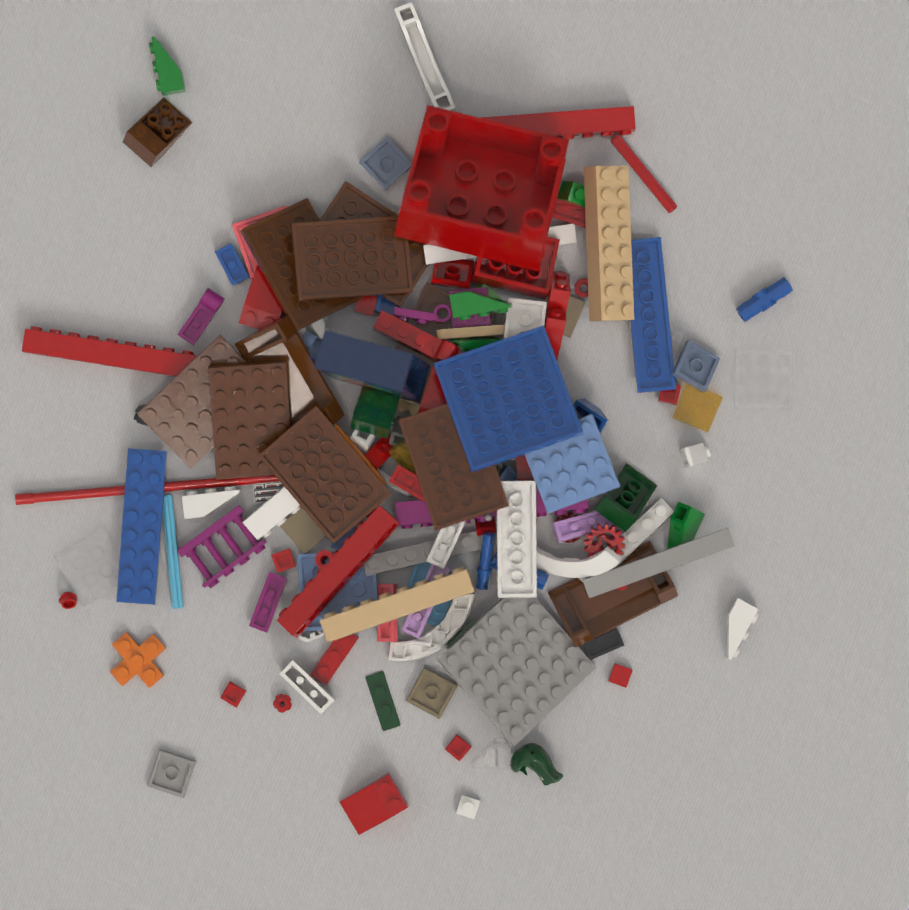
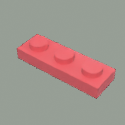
(387, 631)

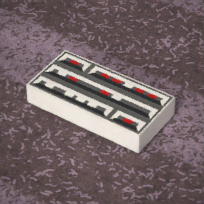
(264, 491)

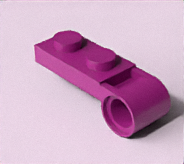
(201, 316)
(422, 317)

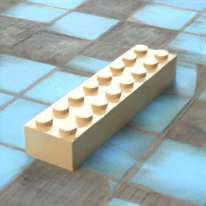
(608, 243)
(398, 605)

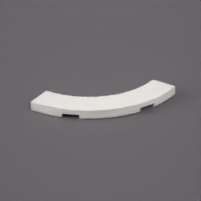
(575, 567)
(436, 638)

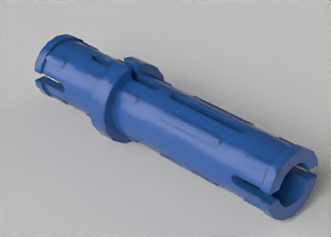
(484, 568)

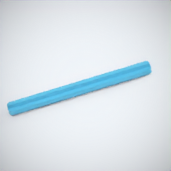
(172, 554)

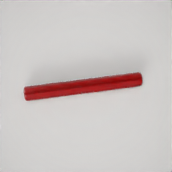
(643, 173)

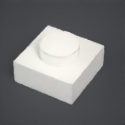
(468, 806)

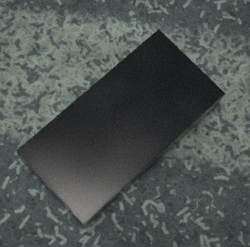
(603, 644)

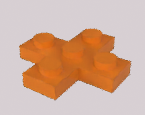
(138, 660)

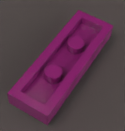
(268, 602)

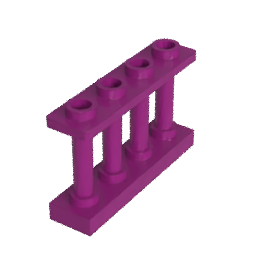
(205, 539)

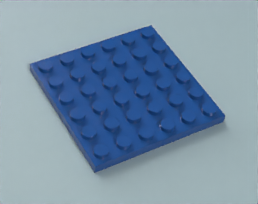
(508, 398)

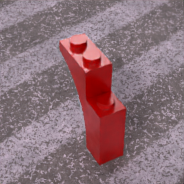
(556, 309)

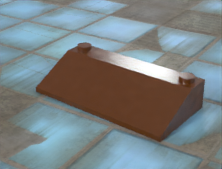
(305, 383)
(591, 617)

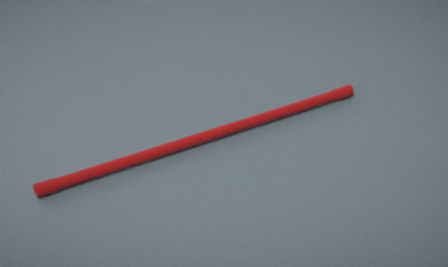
(31, 498)

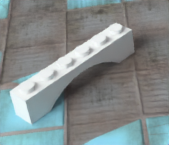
(423, 57)

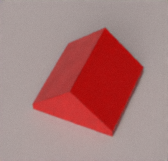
(453, 274)

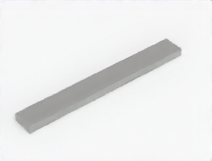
(658, 562)

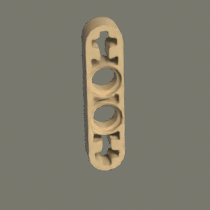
(470, 332)

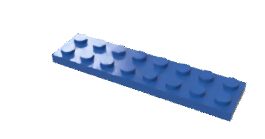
(651, 319)
(141, 526)

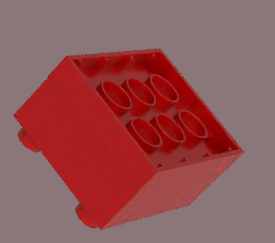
(482, 188)

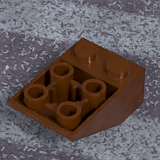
(156, 132)

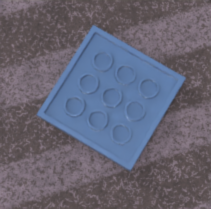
(573, 468)
(355, 591)

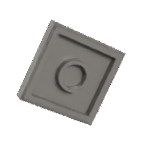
(171, 773)

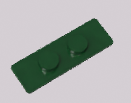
(383, 701)

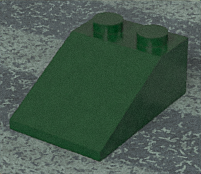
(626, 502)

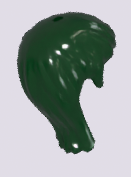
(538, 760)

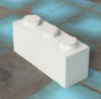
(271, 513)
(307, 686)

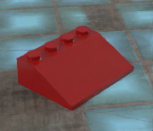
(517, 278)

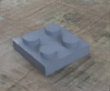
(386, 163)
(695, 366)

